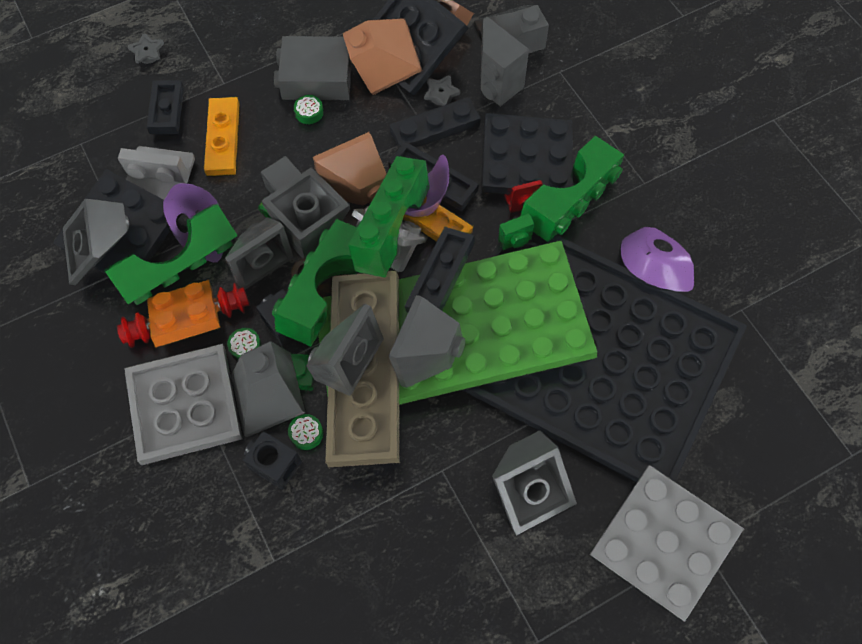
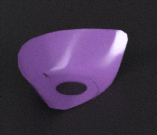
(438, 184)
(187, 200)
(659, 268)

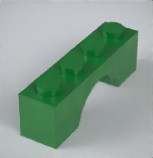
(555, 207)
(206, 233)
(376, 237)
(302, 309)

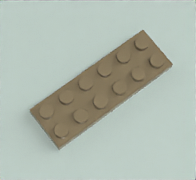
(366, 424)

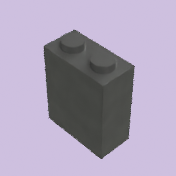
(313, 67)

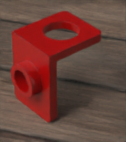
(521, 194)

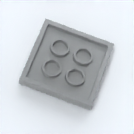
(182, 404)
(667, 542)

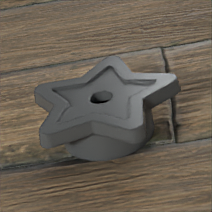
(143, 55)
(441, 98)

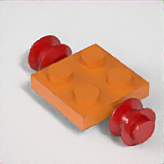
(182, 314)

